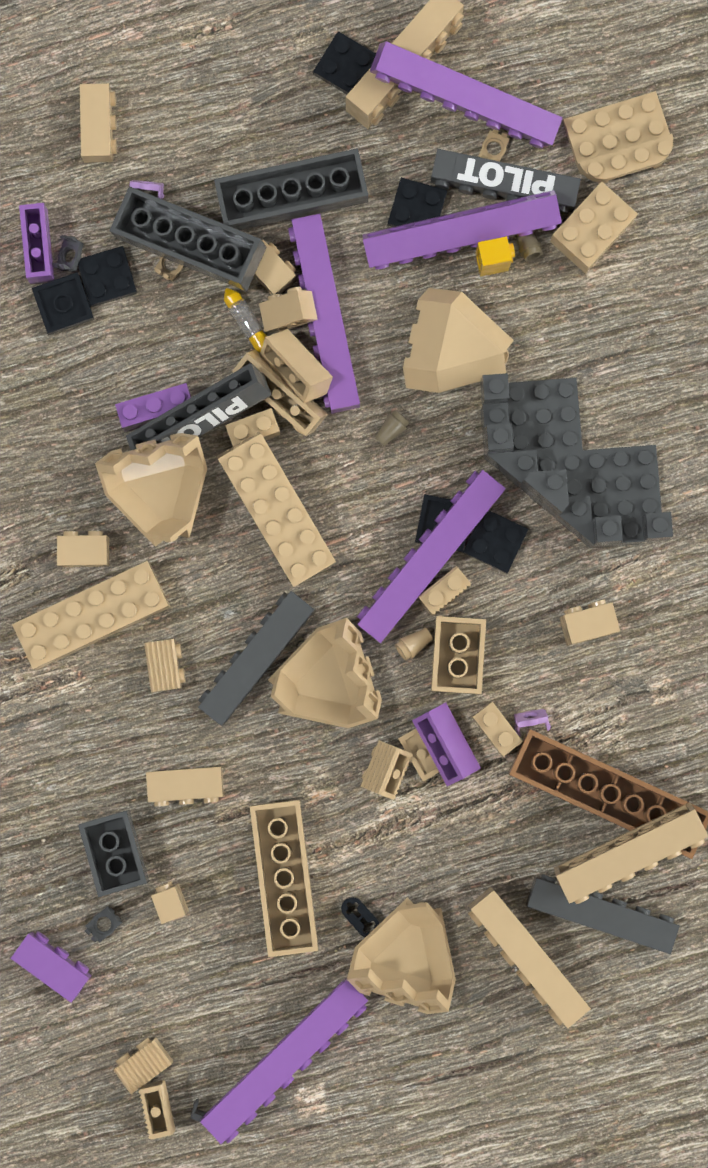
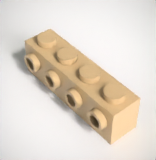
(302, 416)

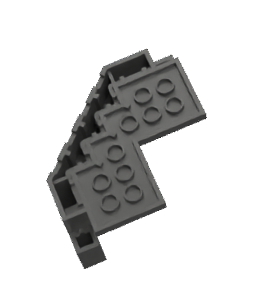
(537, 444)

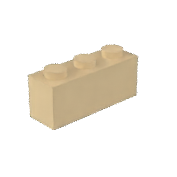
(97, 123)
(296, 365)
(185, 785)

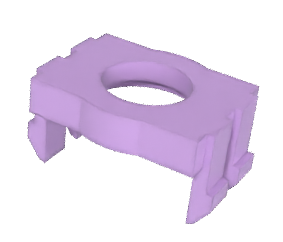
(146, 185)
(523, 719)

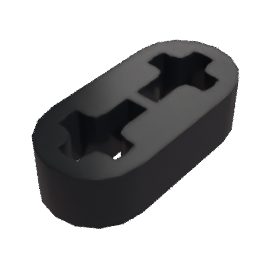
(356, 921)

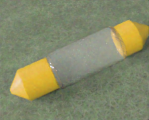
(245, 318)

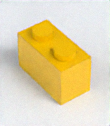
(494, 256)

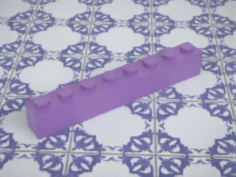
(465, 94)
(462, 229)
(329, 328)
(430, 556)
(283, 1061)

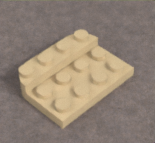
(619, 138)

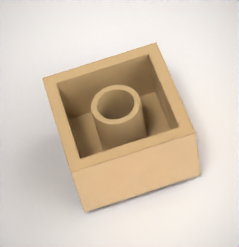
(590, 623)

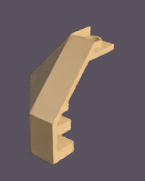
(453, 343)
(157, 485)
(328, 679)
(407, 959)

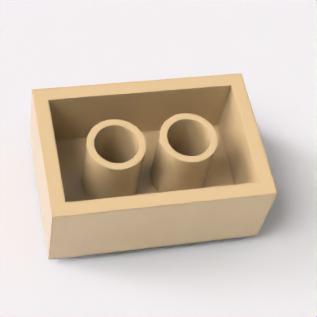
(593, 227)
(458, 655)

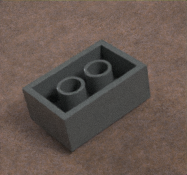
(113, 853)

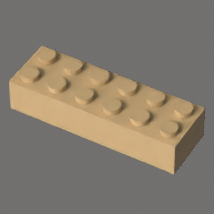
(423, 37)
(276, 509)
(91, 615)
(630, 853)
(284, 878)
(524, 952)

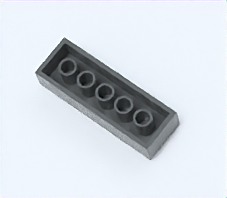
(292, 190)
(188, 238)

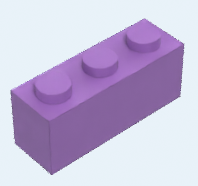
(36, 243)
(144, 409)
(446, 744)
(52, 965)

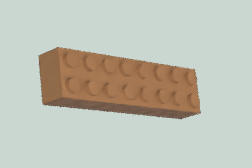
(593, 784)

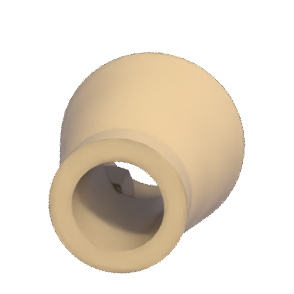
(412, 644)

